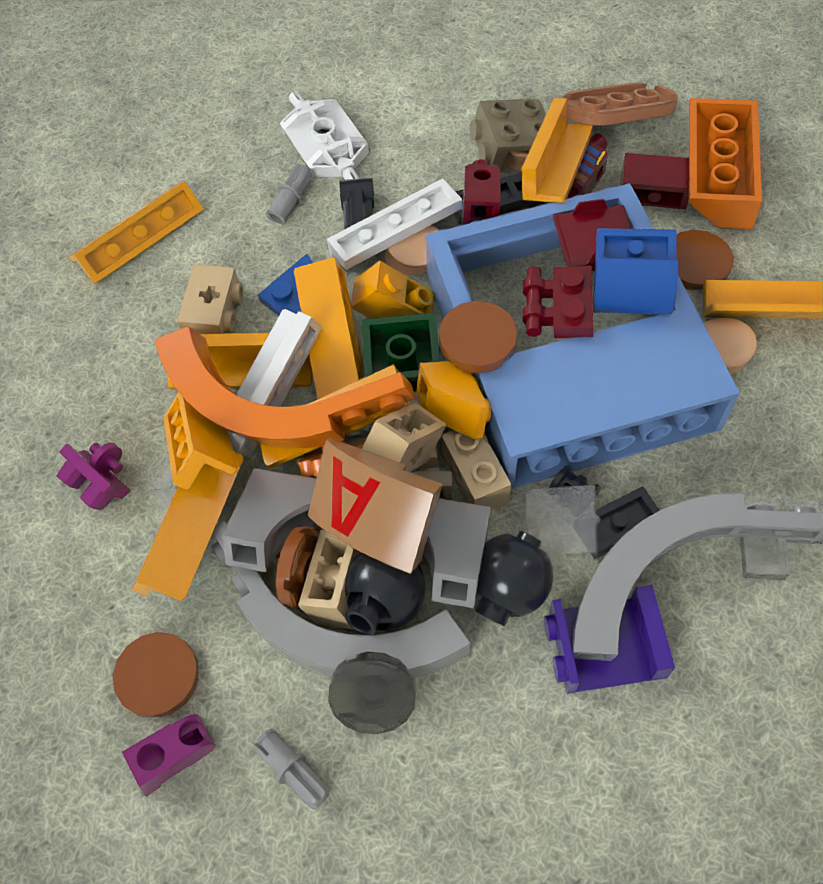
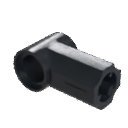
(356, 200)

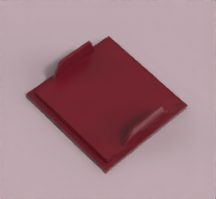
(579, 228)

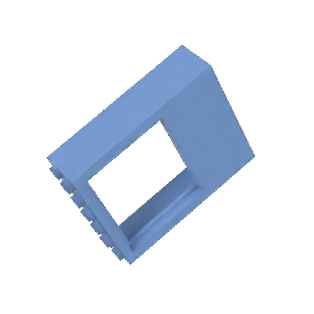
(584, 395)

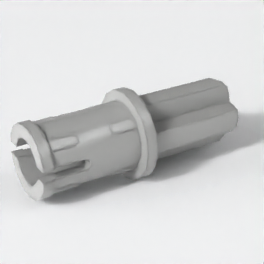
(289, 194)
(291, 768)

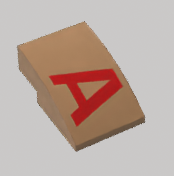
(374, 504)

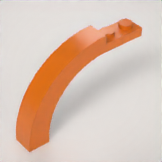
(304, 426)

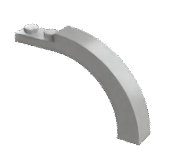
(710, 516)
(420, 648)

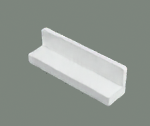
(394, 224)
(277, 367)

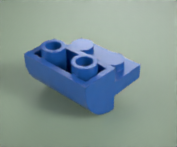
(635, 271)

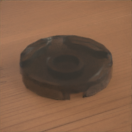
(372, 693)

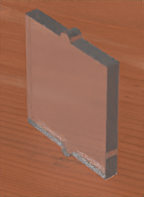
(563, 519)

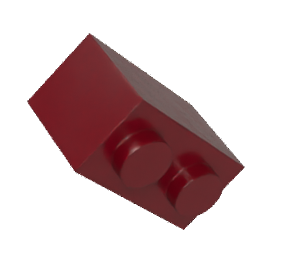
(657, 179)

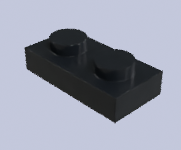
(621, 517)

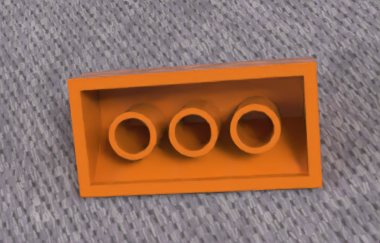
(725, 161)

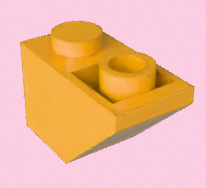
(389, 293)
(453, 397)

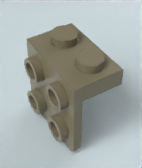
(505, 127)

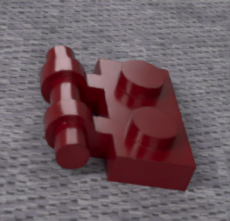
(571, 297)

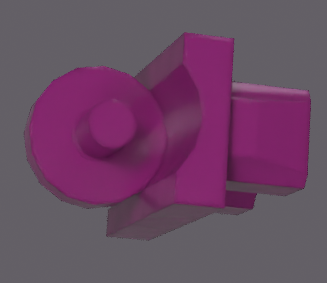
(96, 469)

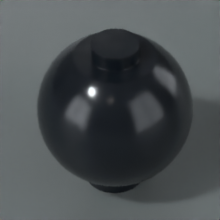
(513, 577)
(381, 595)

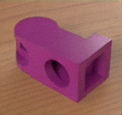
(168, 752)

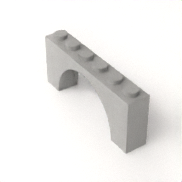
(281, 501)

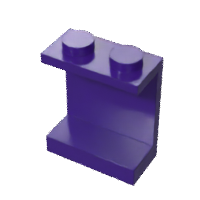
(641, 647)

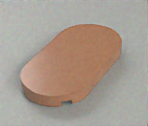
(619, 103)

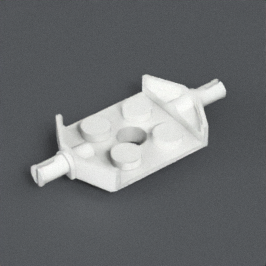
(329, 153)

